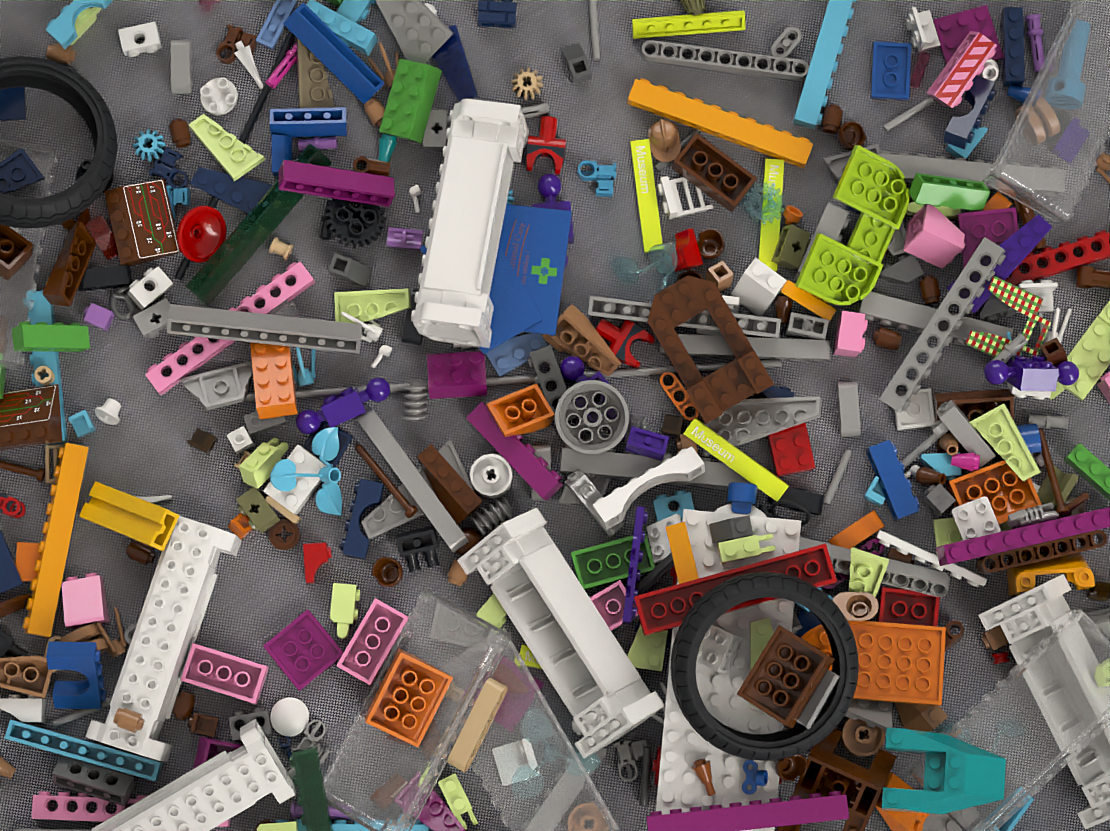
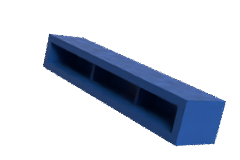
(333, 53)

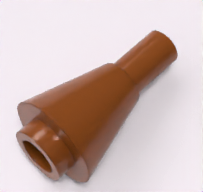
(703, 770)

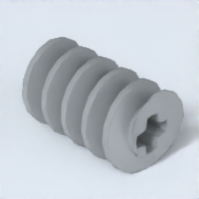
(416, 400)
(493, 515)

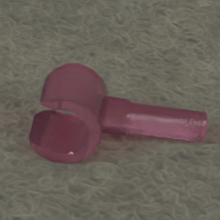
(209, 3)

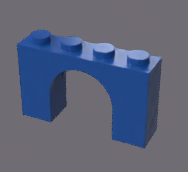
(84, 659)

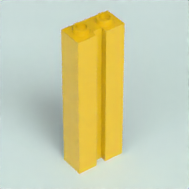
(129, 516)

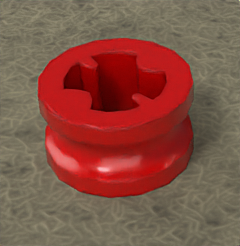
(1000, 658)

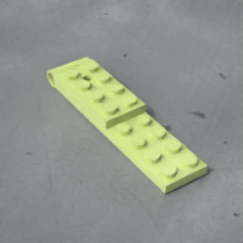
(1091, 354)

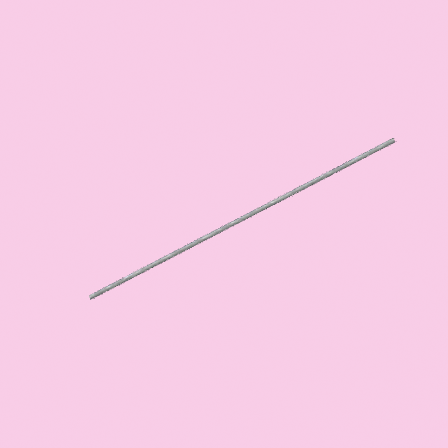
(529, 378)

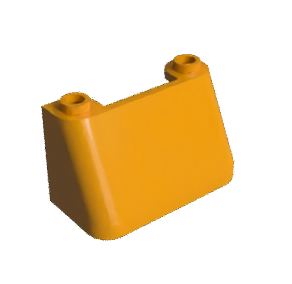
(1073, 565)

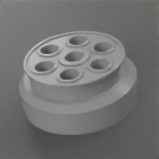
(572, 434)

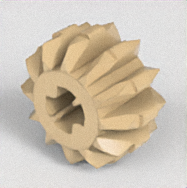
(534, 86)

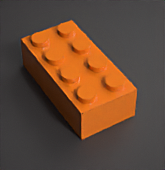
(273, 380)

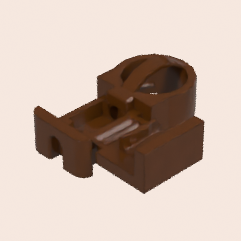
(234, 36)

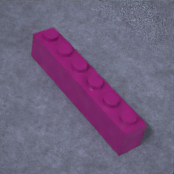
(336, 183)
(517, 454)

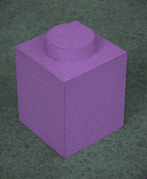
(98, 317)

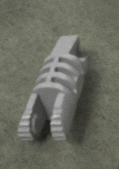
(1032, 515)

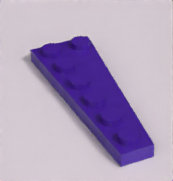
(1016, 250)
(634, 574)

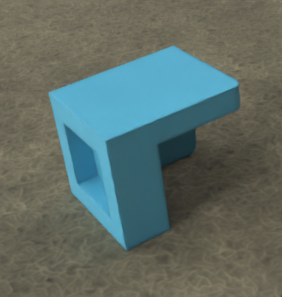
(82, 423)
(874, 493)

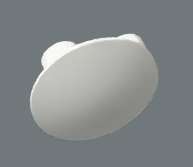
(218, 96)
(289, 716)

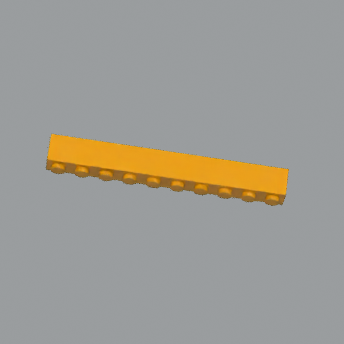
(720, 123)
(56, 540)

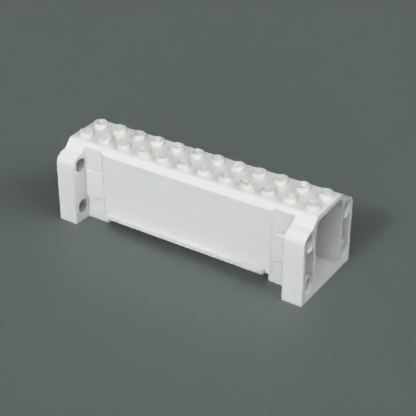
(468, 222)
(1025, 624)
(563, 630)
(165, 636)
(211, 790)

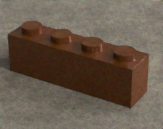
(70, 266)
(448, 485)

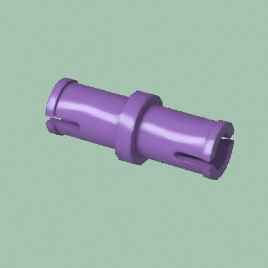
(320, 143)

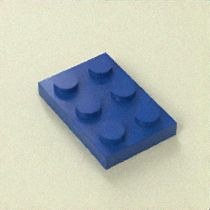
(891, 70)

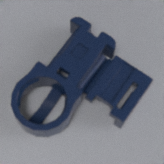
(166, 166)

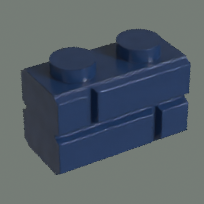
(497, 13)

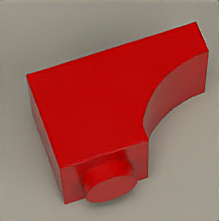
(687, 251)
(314, 557)

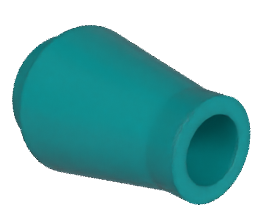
(386, 147)

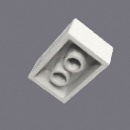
(305, 486)

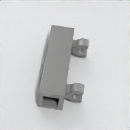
(963, 430)
(587, 495)

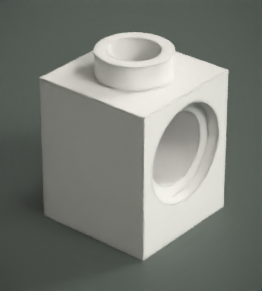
(240, 440)

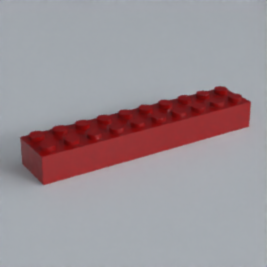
(668, 606)

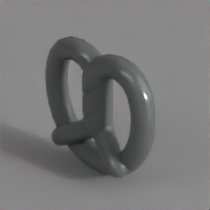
(128, 301)

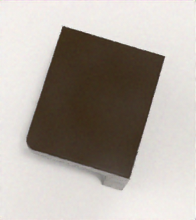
(672, 425)
(202, 441)

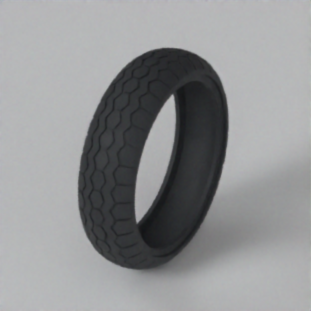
(77, 91)
(708, 610)

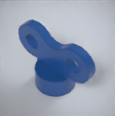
(753, 777)

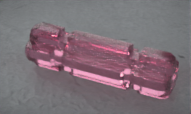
(919, 70)

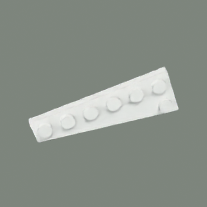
(921, 555)

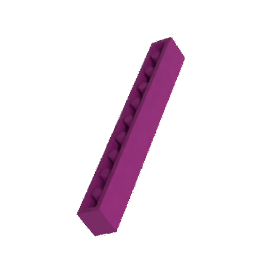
(1023, 536)
(753, 816)

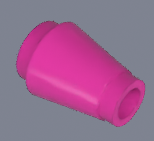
(966, 461)

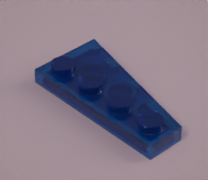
(455, 66)

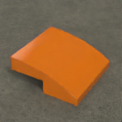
(26, 557)

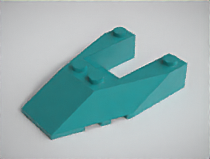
(954, 774)

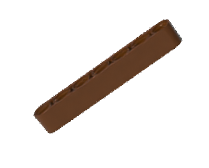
(1050, 551)

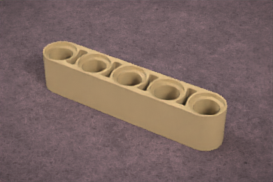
(477, 724)

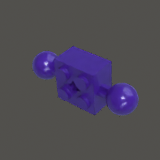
(549, 187)
(573, 369)
(1031, 373)
(343, 407)

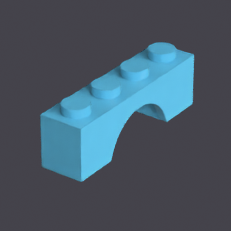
(63, 27)
(349, 31)

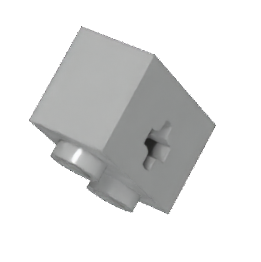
(434, 141)
(145, 319)
(807, 327)

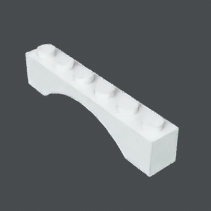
(682, 467)
(25, 709)

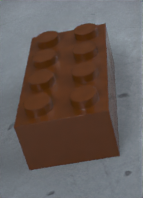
(714, 172)
(14, 251)

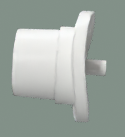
(990, 71)
(109, 412)

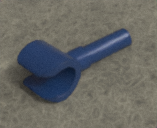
(287, 747)

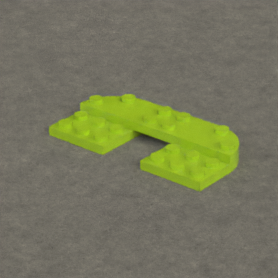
(850, 272)

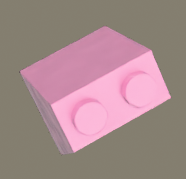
(933, 237)
(84, 601)

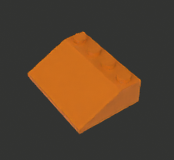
(1001, 487)
(408, 698)

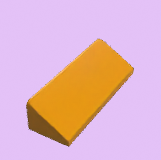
(808, 300)
(682, 552)

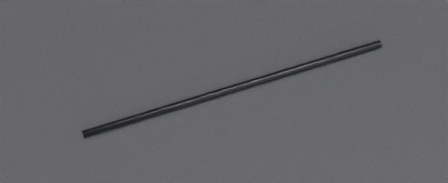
(247, 130)

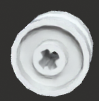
(488, 465)

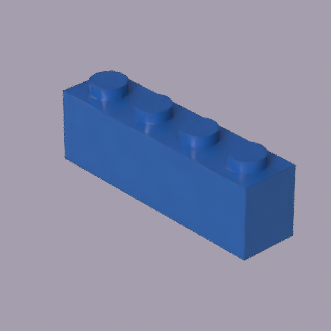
(309, 122)
(892, 480)

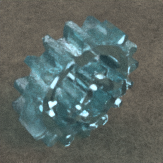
(759, 199)

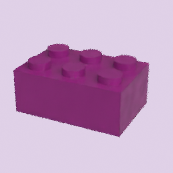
(456, 374)

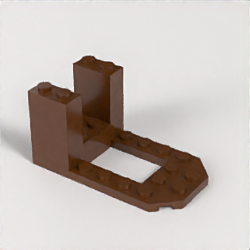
(727, 384)
(833, 773)

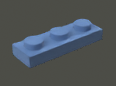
(274, 24)

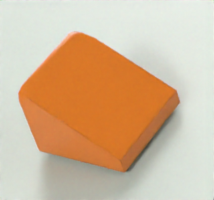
(240, 525)

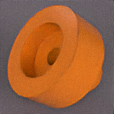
(792, 214)

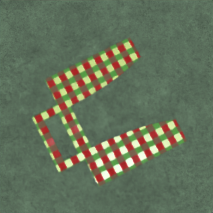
(1021, 301)

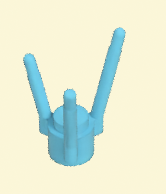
(304, 376)

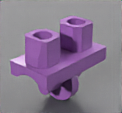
(404, 238)

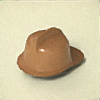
(664, 140)
(857, 605)

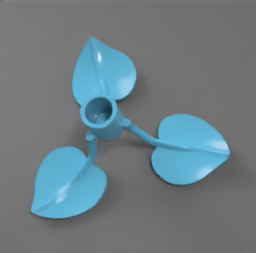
(329, 497)

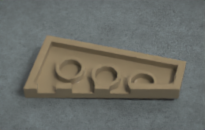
(312, 80)

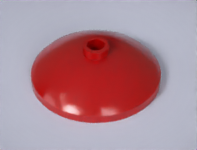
(208, 235)

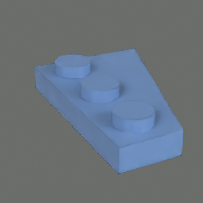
(514, 352)

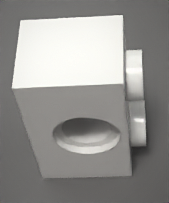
(129, 36)
(143, 297)

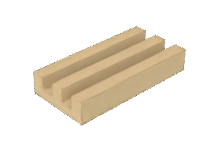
(55, 447)
(292, 517)

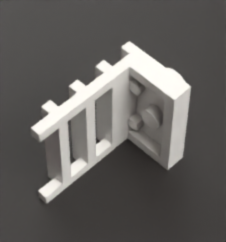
(672, 203)

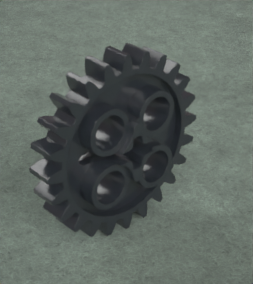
(342, 228)

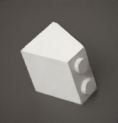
(758, 287)

